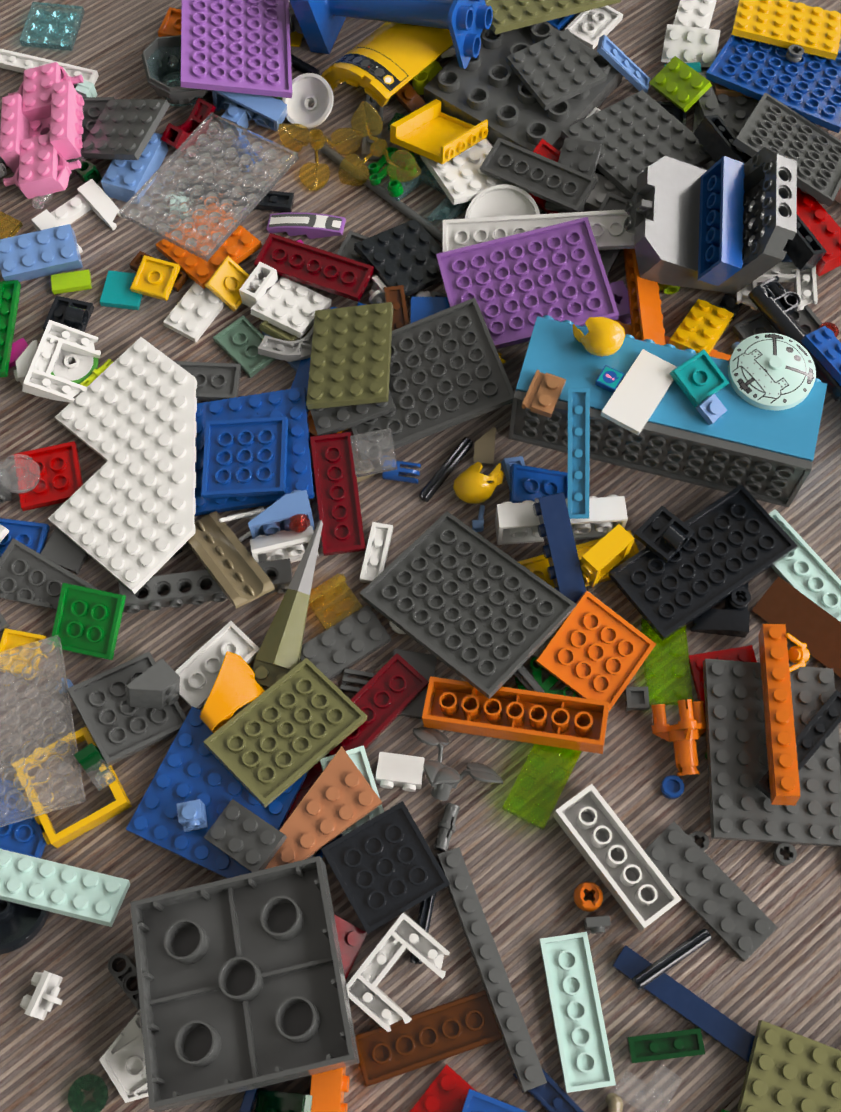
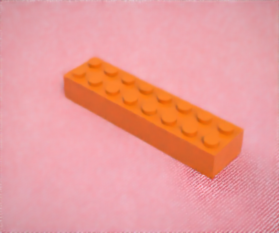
(517, 715)

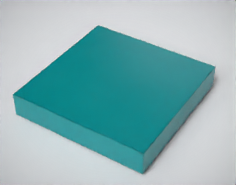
(118, 293)
(699, 378)

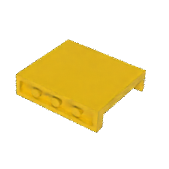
(436, 133)

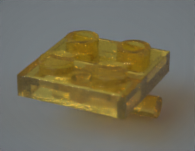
(333, 601)

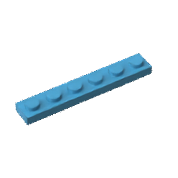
(578, 452)

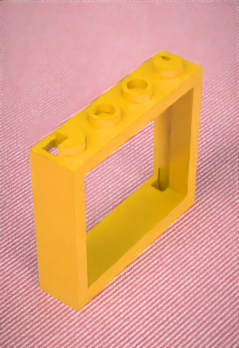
(86, 824)

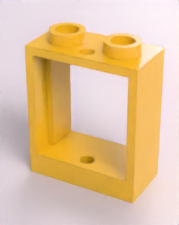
(606, 555)

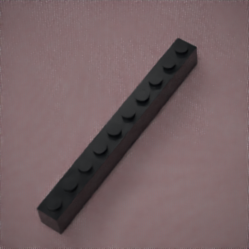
(718, 141)

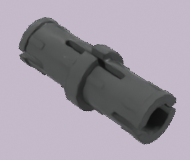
(446, 827)

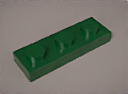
(665, 1045)

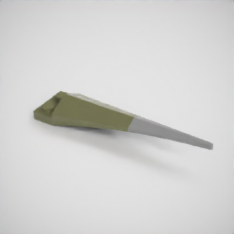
(284, 639)

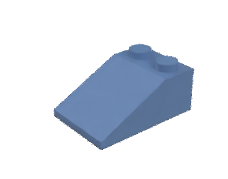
(279, 513)

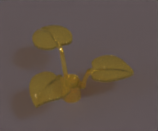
(296, 136)
(354, 172)

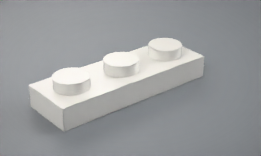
(376, 551)

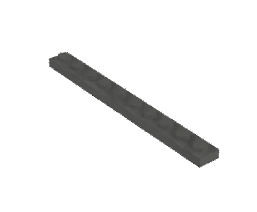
(492, 971)

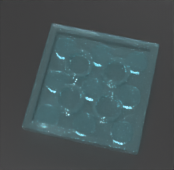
(52, 26)

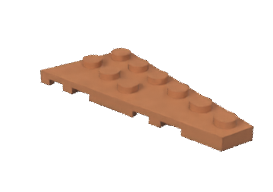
(328, 809)

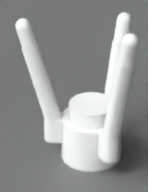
(250, 514)

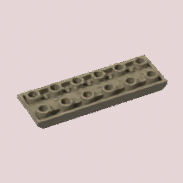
(228, 561)

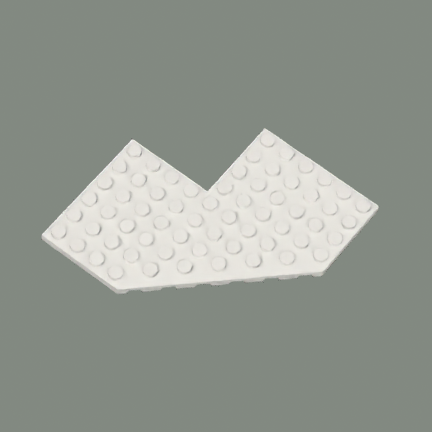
(144, 495)

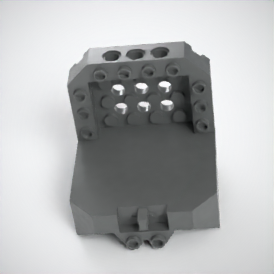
(668, 214)

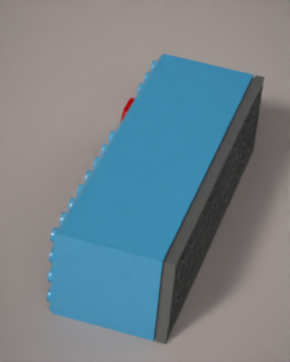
(744, 446)

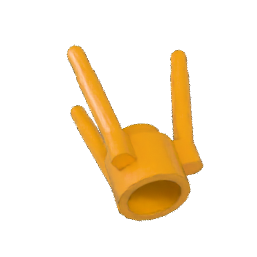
(797, 654)

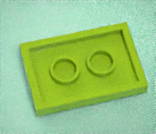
(680, 84)

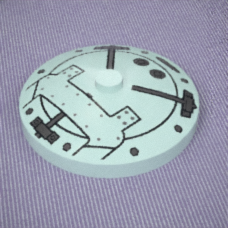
(771, 371)

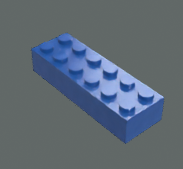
(721, 221)

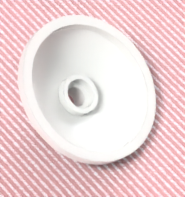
(309, 89)

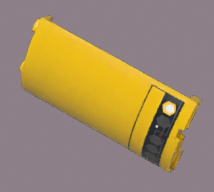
(389, 59)

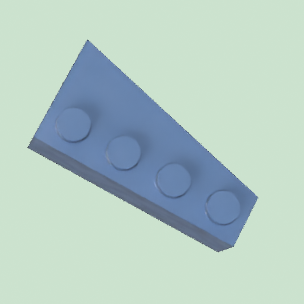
(263, 109)

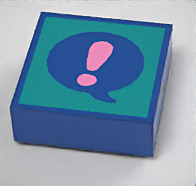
(609, 379)

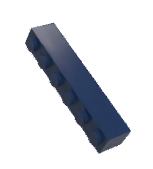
(559, 545)

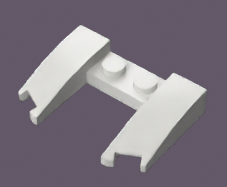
(89, 198)
(804, 284)
(39, 377)
(363, 985)

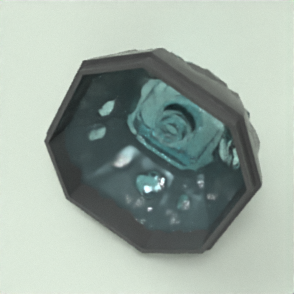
(163, 71)

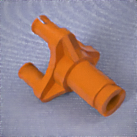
(684, 734)

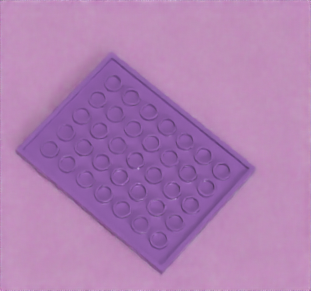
(236, 46)
(530, 276)

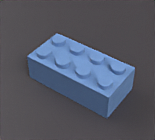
(128, 176)
(39, 254)

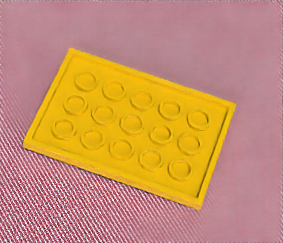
(789, 23)

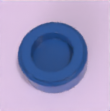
(672, 787)

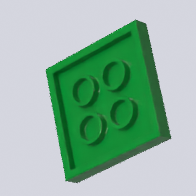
(88, 620)

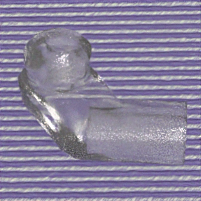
(40, 201)

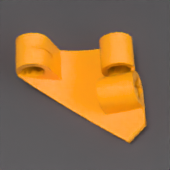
(231, 691)

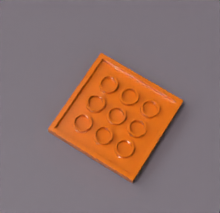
(238, 247)
(595, 651)

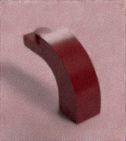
(178, 134)

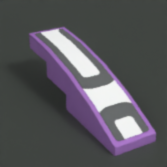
(311, 224)

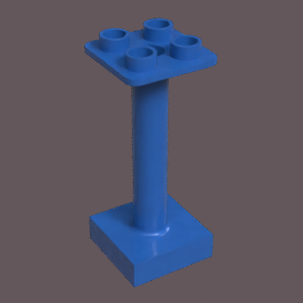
(463, 18)

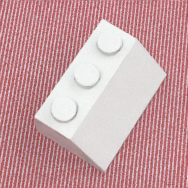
(281, 545)

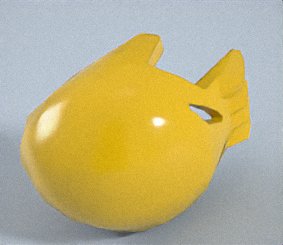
(603, 338)
(473, 486)

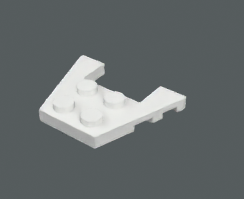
(126, 1061)

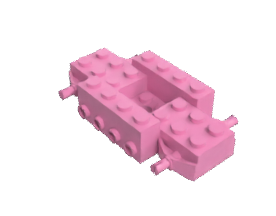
(42, 130)

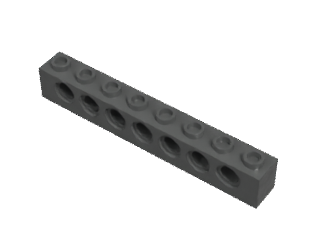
(196, 581)

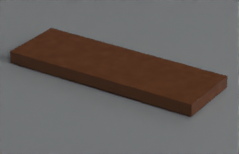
(804, 621)
(427, 1038)

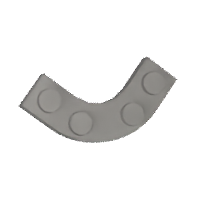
(287, 350)

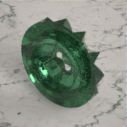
(87, 1083)

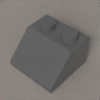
(154, 687)

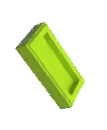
(71, 281)

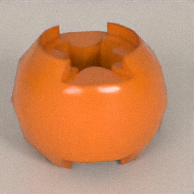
(588, 905)

